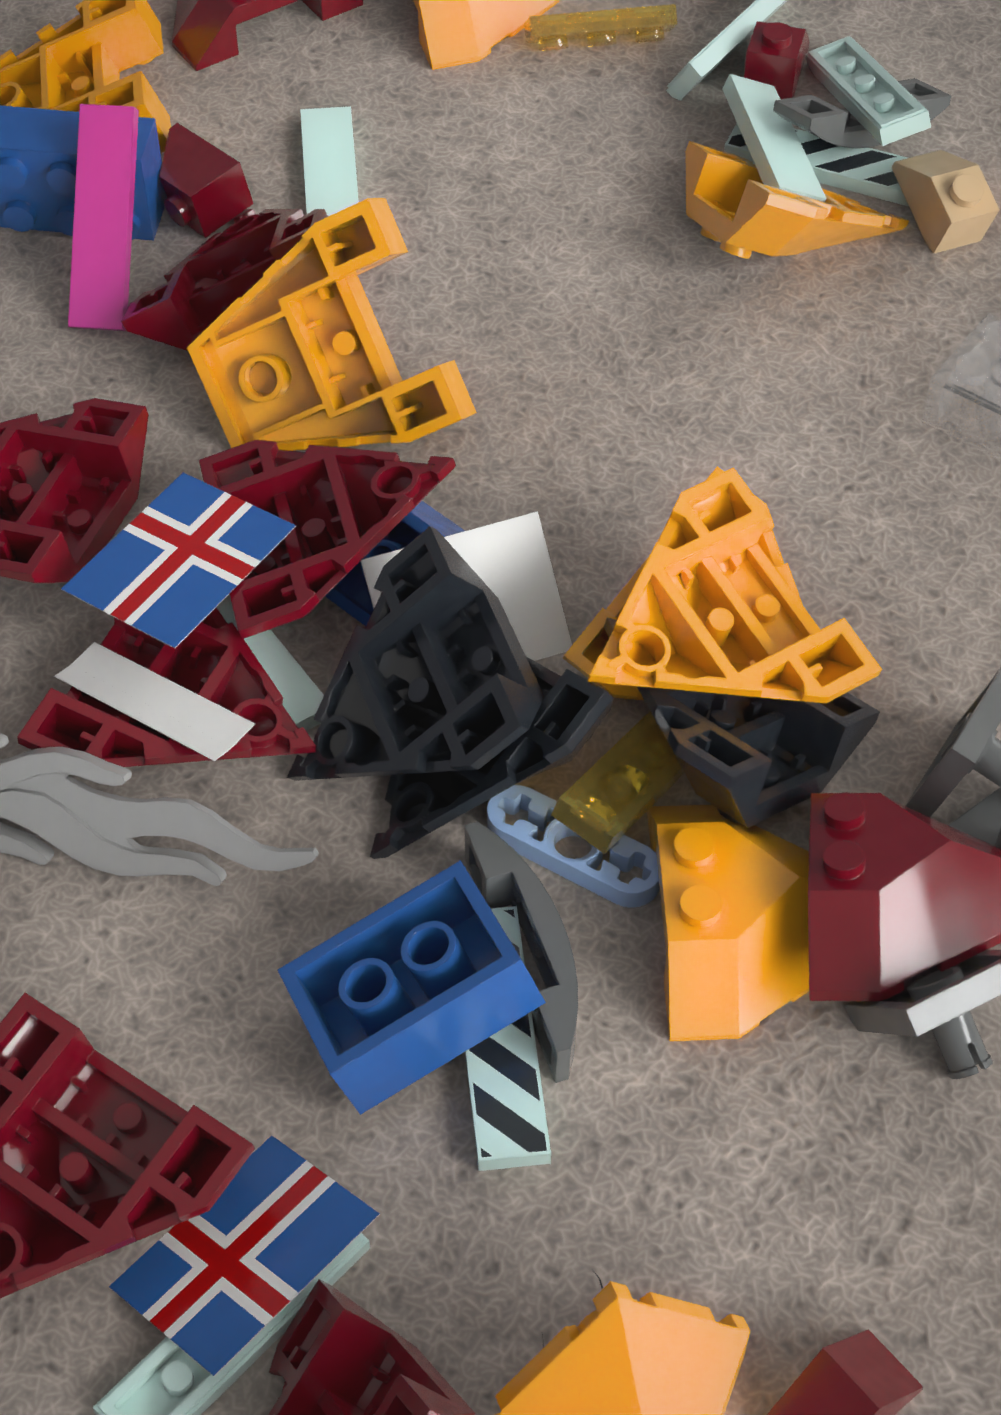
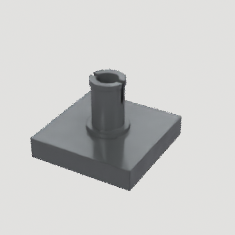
(967, 748)
(939, 1004)

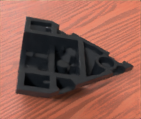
(427, 679)
(558, 732)
(756, 751)

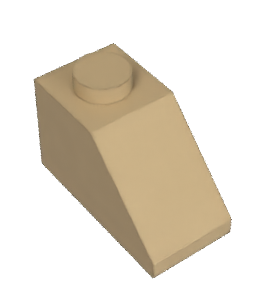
(946, 198)

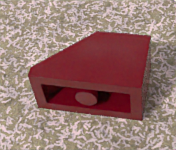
(777, 56)
(201, 182)

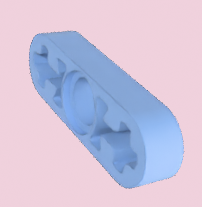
(582, 871)

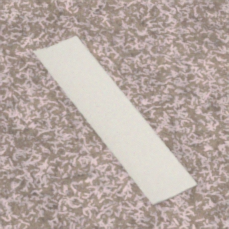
(156, 701)

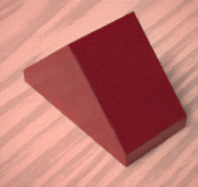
(850, 1379)

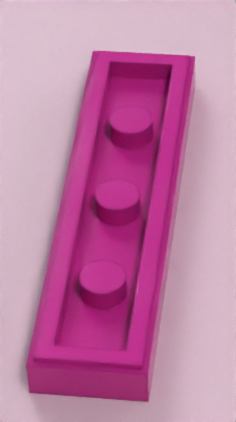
(103, 216)

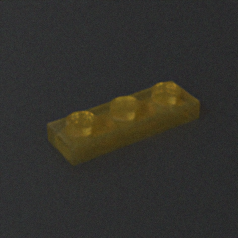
(600, 26)
(620, 786)

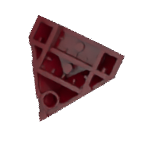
(207, 28)
(216, 275)
(67, 486)
(340, 510)
(207, 662)
(893, 896)
(92, 1151)
(353, 1364)

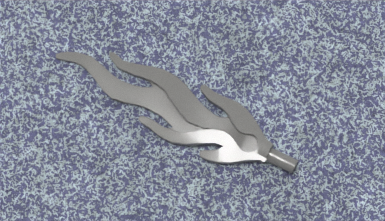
(101, 825)

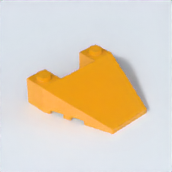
(85, 62)
(306, 354)

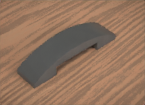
(840, 126)
(507, 881)

